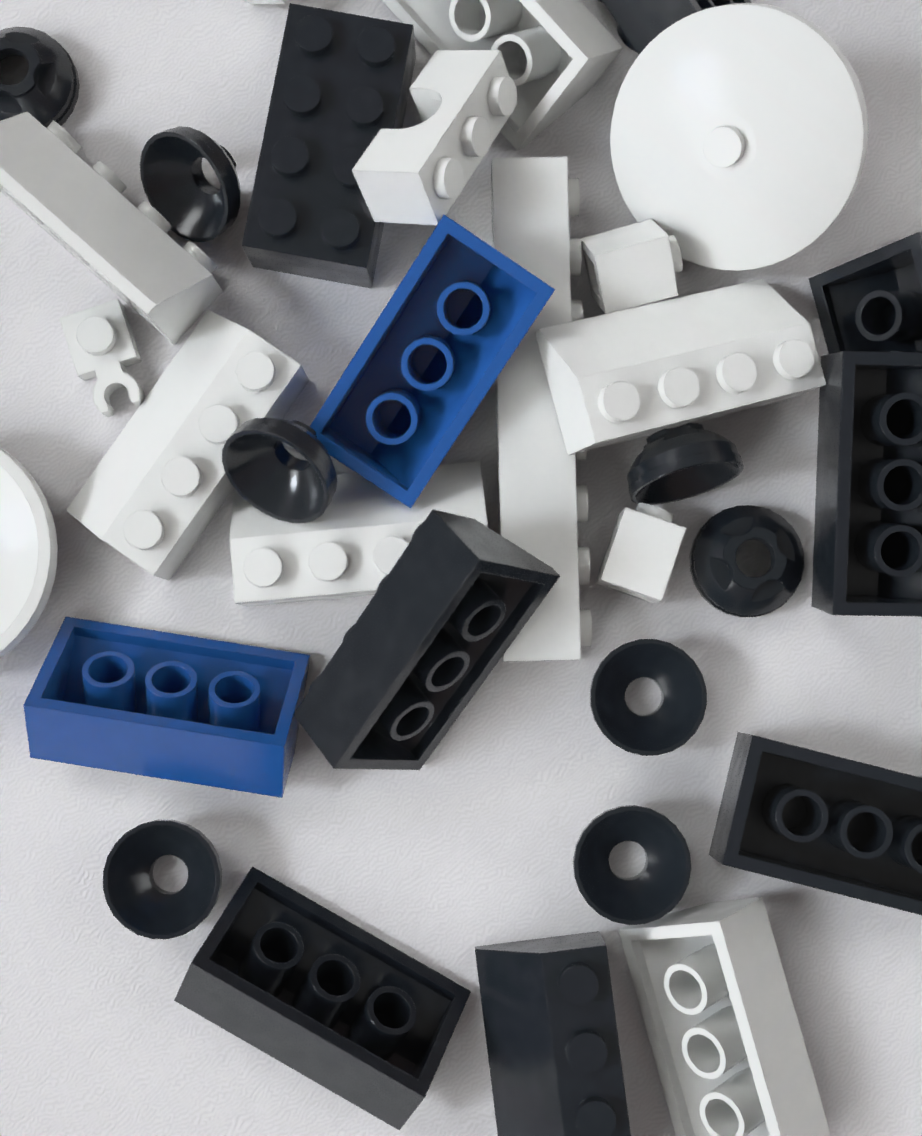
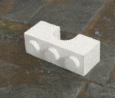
(423, 168)

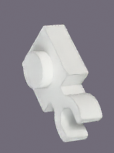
(102, 348)

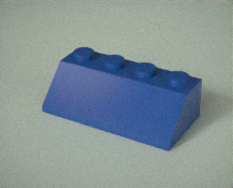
(429, 361)
(167, 706)

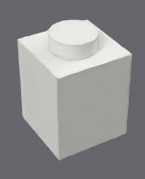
(632, 266)
(641, 553)

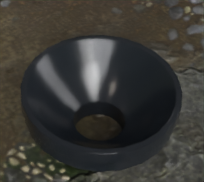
(51, 80)
(179, 189)
(682, 465)
(273, 477)
(715, 565)
(681, 694)
(650, 892)
(137, 898)

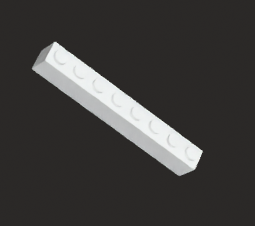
(535, 473)

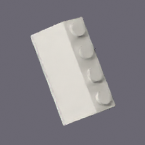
(547, 45)
(102, 228)
(676, 363)
(166, 465)
(348, 545)
(723, 1023)

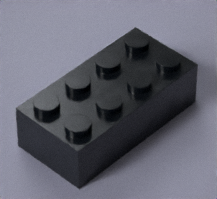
(330, 97)
(822, 822)

